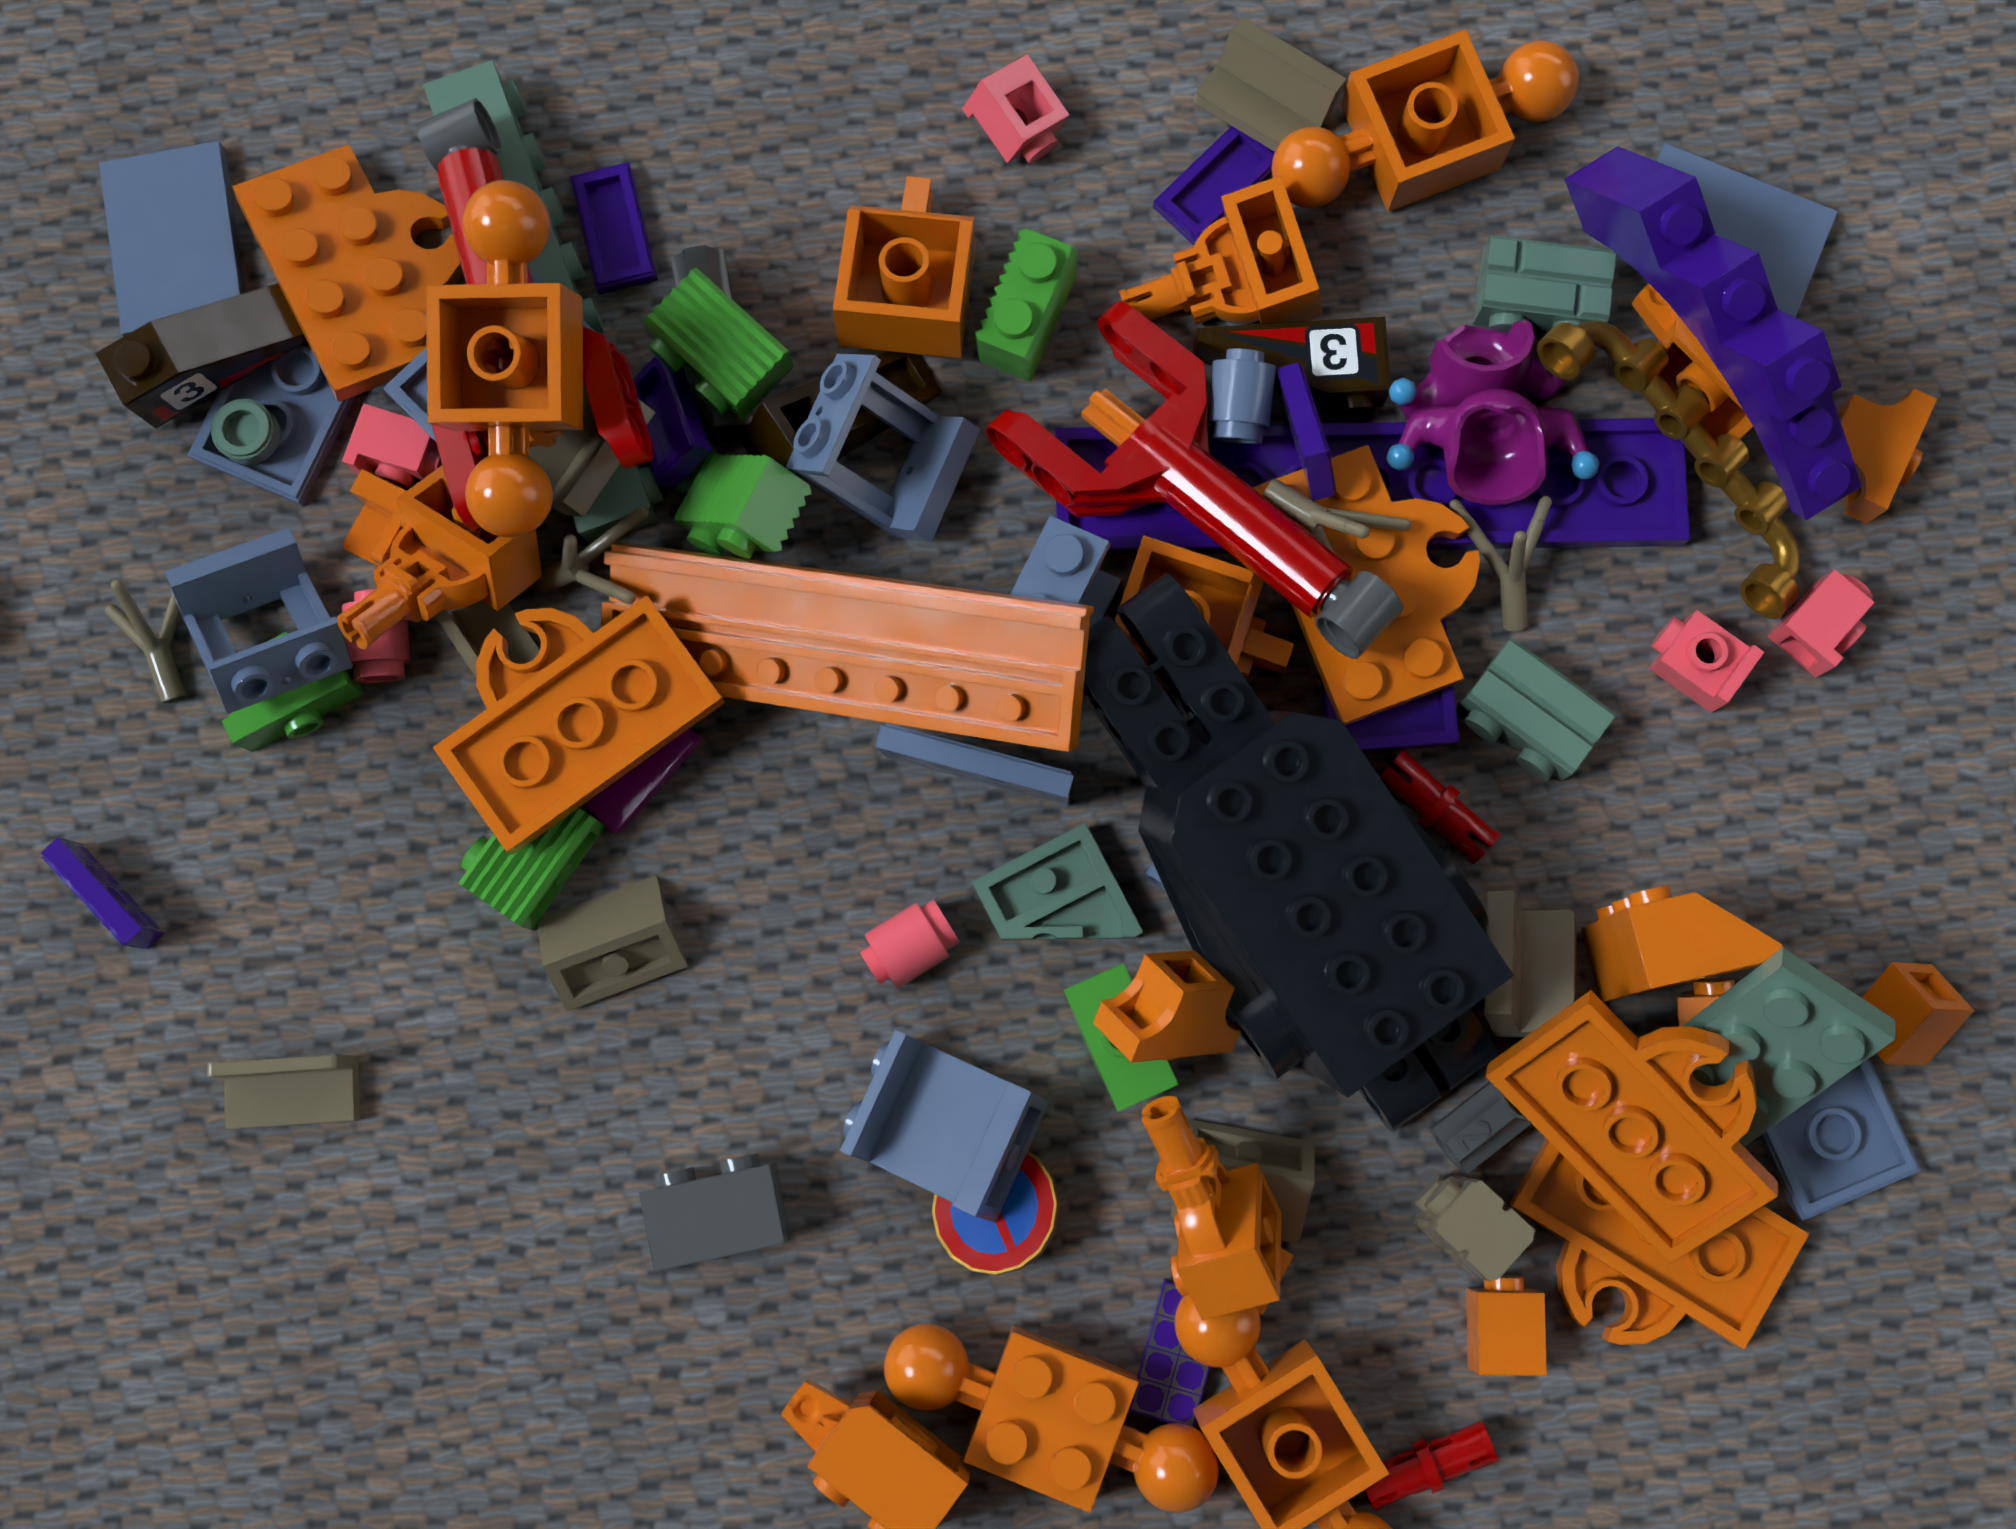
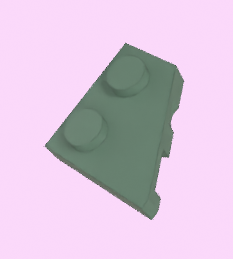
(1057, 894)

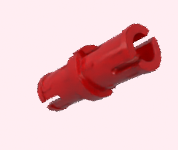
(1439, 807)
(1433, 1464)

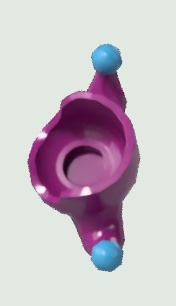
(1476, 361)
(1495, 444)

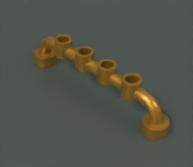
(1570, 349)

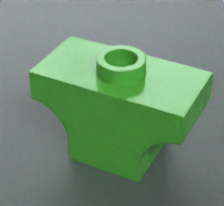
(291, 713)
(1124, 1081)

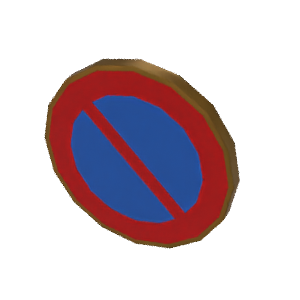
(1016, 1237)

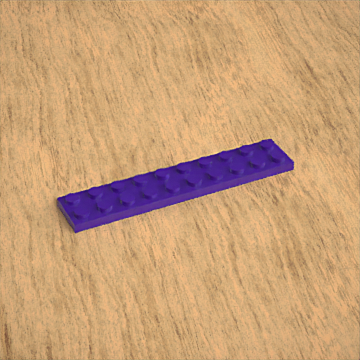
(1629, 502)

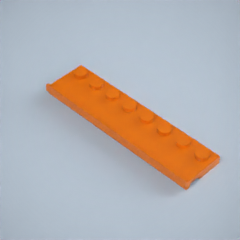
(869, 643)

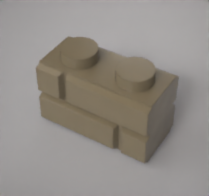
(1472, 1225)

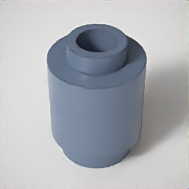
(1241, 397)

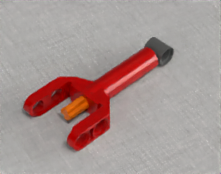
(463, 152)
(1171, 463)

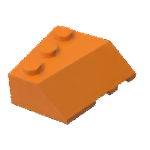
(1668, 942)

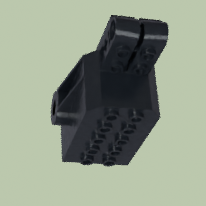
(1294, 868)

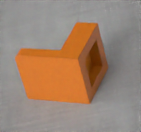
(377, 521)
(1923, 1008)

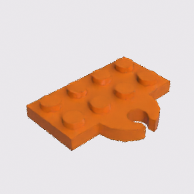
(350, 264)
(1414, 651)
(571, 716)
(1642, 1121)
(1717, 1284)

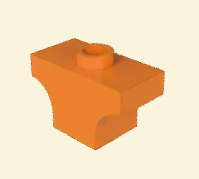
(1883, 448)
(1170, 1010)

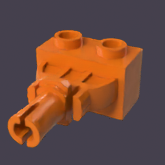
(1240, 267)
(439, 566)
(1223, 1219)

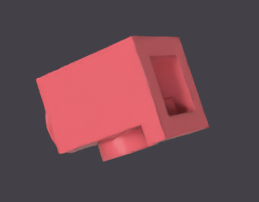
(1018, 111)
(392, 447)
(1824, 622)
(1705, 683)

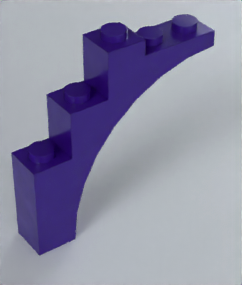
(1722, 294)

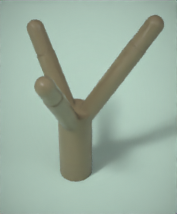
(1314, 515)
(575, 566)
(1513, 575)
(156, 650)

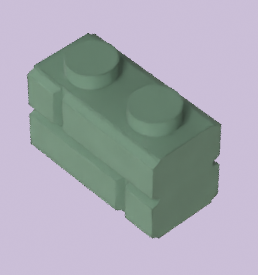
(1542, 284)
(1535, 712)

